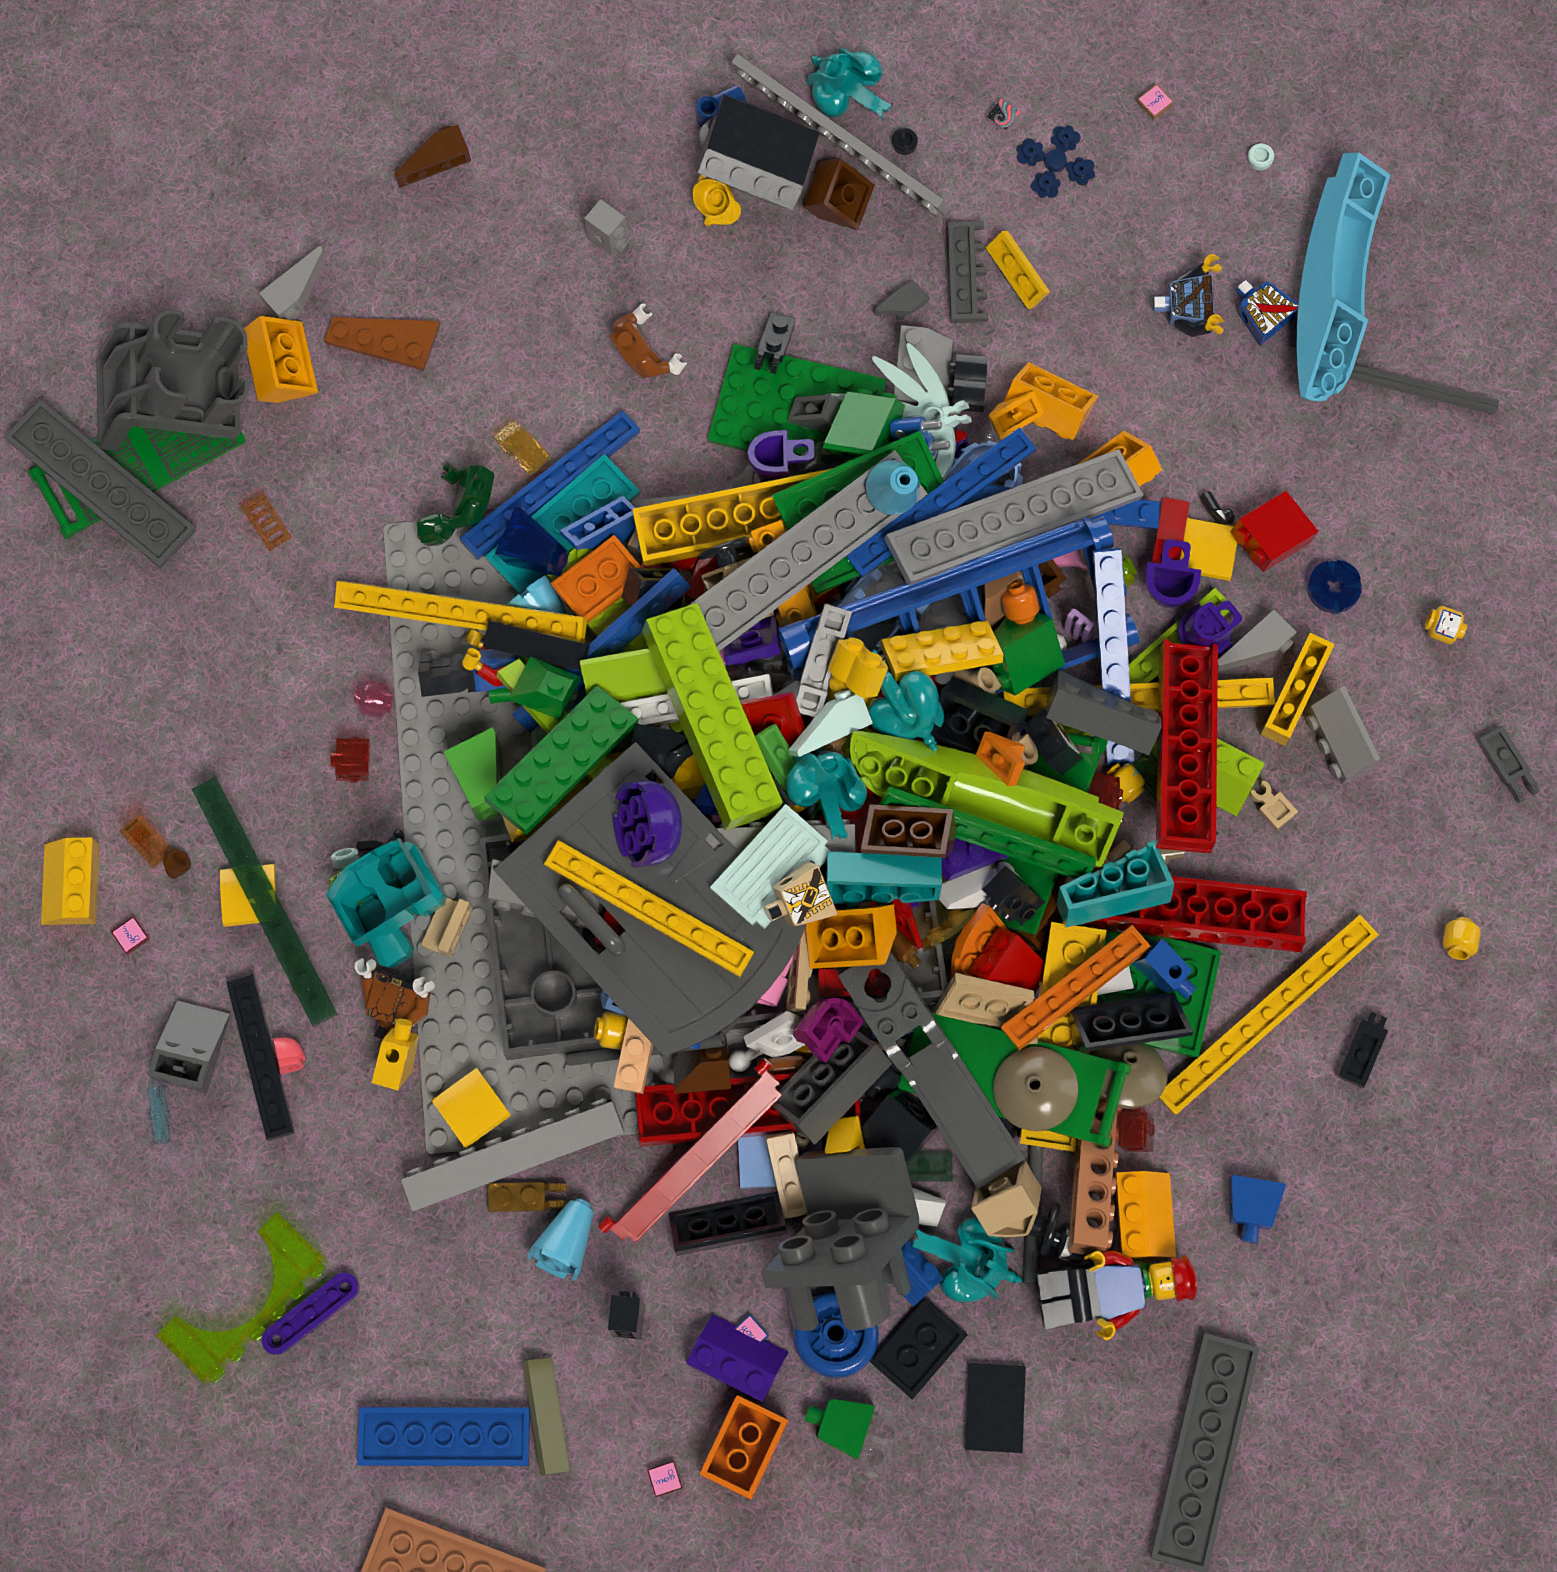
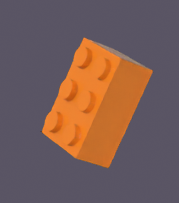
(744, 1447)

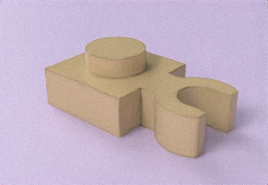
(1276, 808)

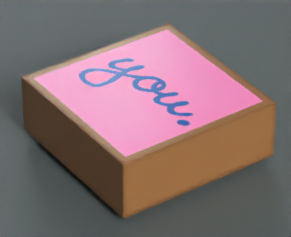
(1155, 102)

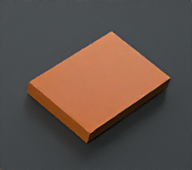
(596, 579)

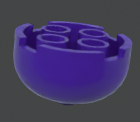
(656, 820)

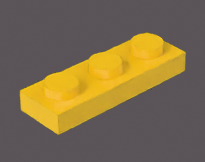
(1017, 269)

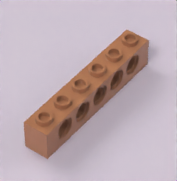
(1082, 1237)

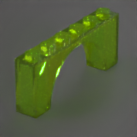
(211, 1351)

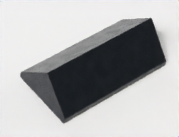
(1128, 1022)
(727, 1223)

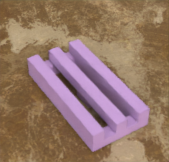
(1076, 627)

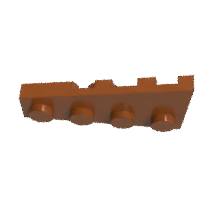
(387, 339)

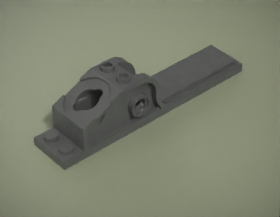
(935, 1073)

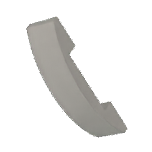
(815, 675)

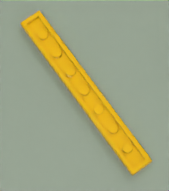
(649, 908)

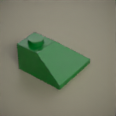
(545, 688)

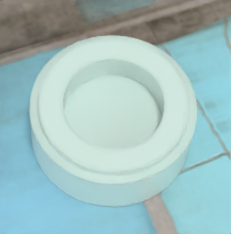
(1260, 156)
(344, 857)

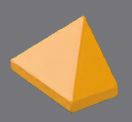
(1015, 413)

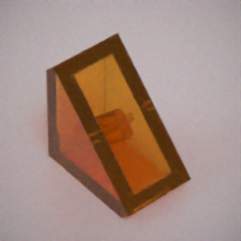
(145, 840)

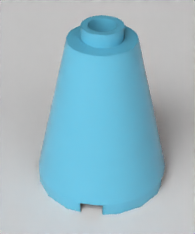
(892, 487)
(539, 597)
(564, 1241)

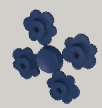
(1055, 161)

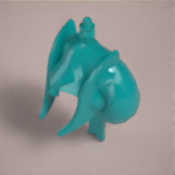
(843, 77)
(907, 709)
(830, 780)
(977, 1263)

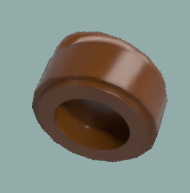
(176, 863)

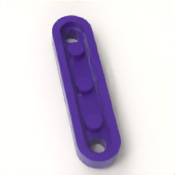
(310, 1313)

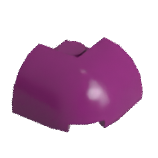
(827, 1025)

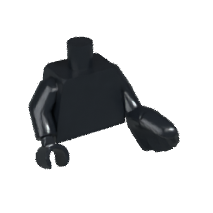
(663, 746)

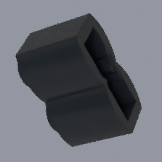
(969, 381)

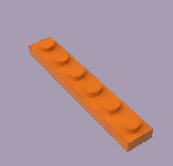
(1075, 987)

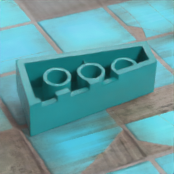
(882, 878)
(1118, 888)

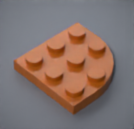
(974, 939)

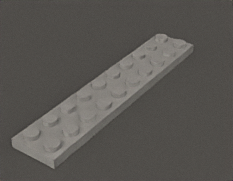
(846, 140)
(1012, 516)
(793, 561)

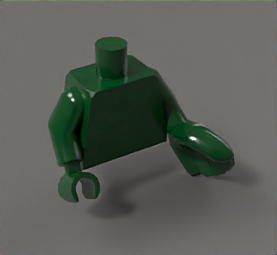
(469, 506)

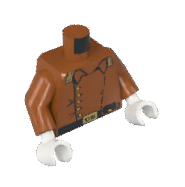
(638, 350)
(392, 998)

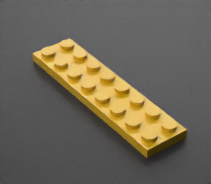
(1065, 952)

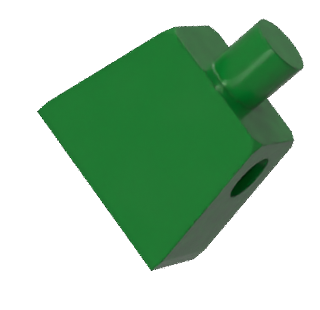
(842, 1424)

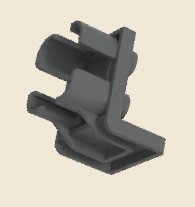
(170, 379)
(852, 1237)

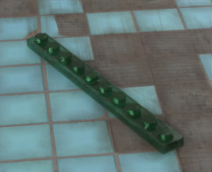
(264, 902)

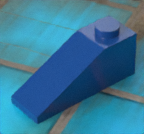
(602, 524)

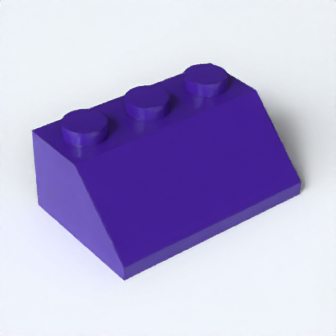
(736, 1359)

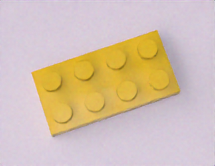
(942, 650)

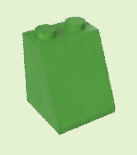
(477, 770)

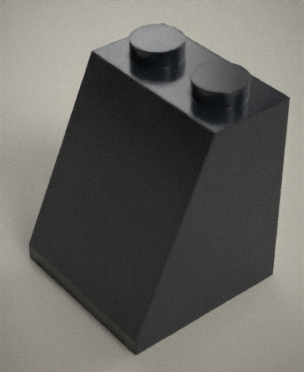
(899, 1123)

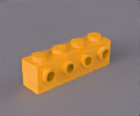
(799, 605)

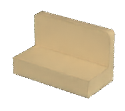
(447, 927)

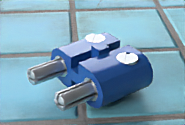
(904, 427)

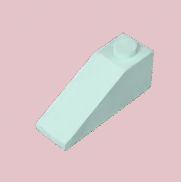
(833, 722)

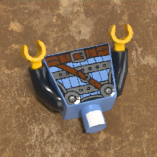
(1192, 300)

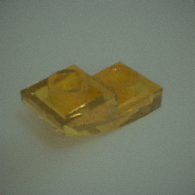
(522, 446)
(949, 927)

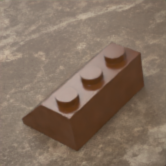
(909, 831)

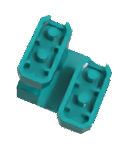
(397, 888)

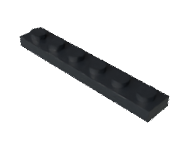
(260, 1057)

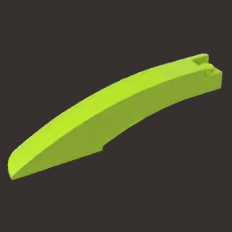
(966, 784)

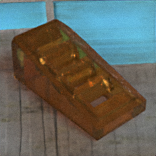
(254, 504)

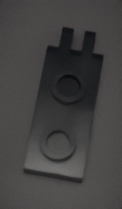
(1363, 1051)

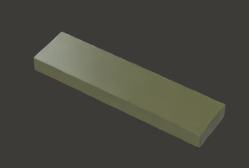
(546, 1416)

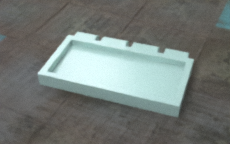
(771, 856)

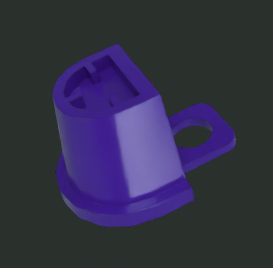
(773, 452)
(1172, 580)
(1207, 626)

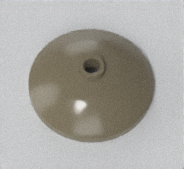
(1146, 1077)
(1041, 1107)

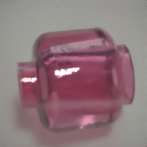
(374, 699)

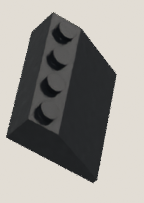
(757, 152)

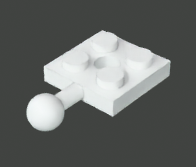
(772, 1039)

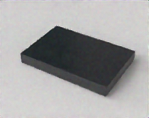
(918, 1348)
(995, 1408)

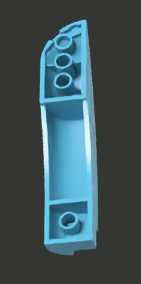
(1335, 276)

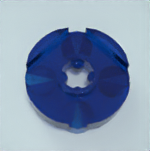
(1335, 601)

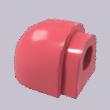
(288, 1054)

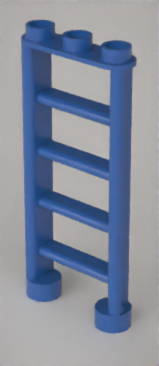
(964, 579)

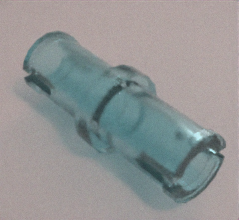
(159, 1115)

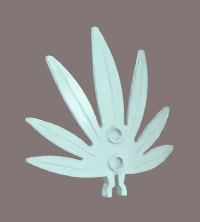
(931, 404)

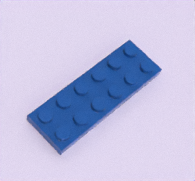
(443, 1436)

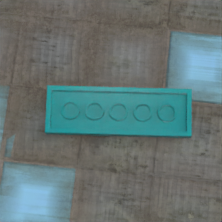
(585, 494)

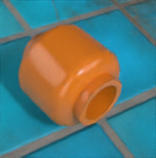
(1020, 602)

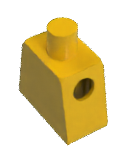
(396, 1056)

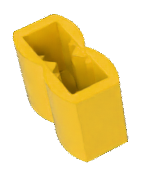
(858, 667)

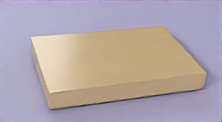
(982, 1001)

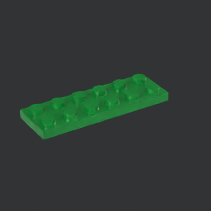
(561, 760)

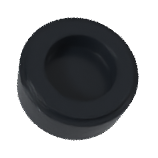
(904, 141)

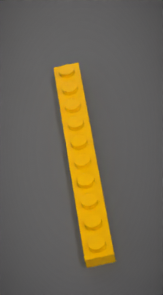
(454, 610)
(1231, 694)
(1267, 1015)

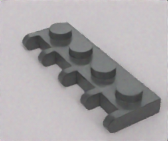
(964, 272)

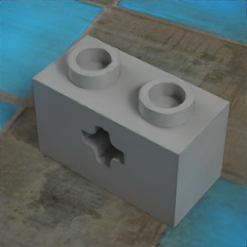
(606, 228)

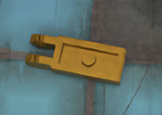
(523, 1196)

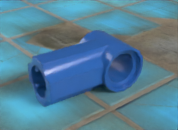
(711, 103)

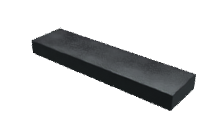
(535, 645)

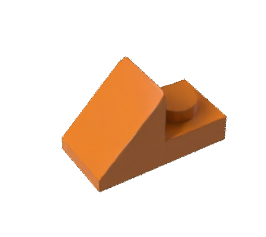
(1002, 757)

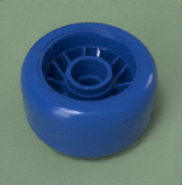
(833, 1358)

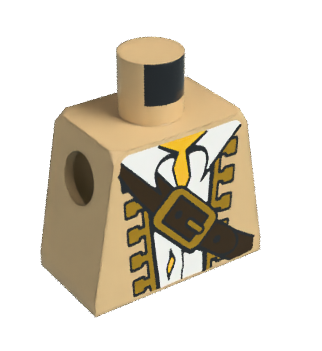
(801, 897)

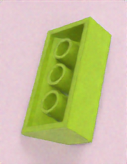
(624, 675)
(1235, 776)

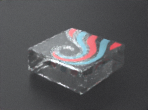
(1003, 116)

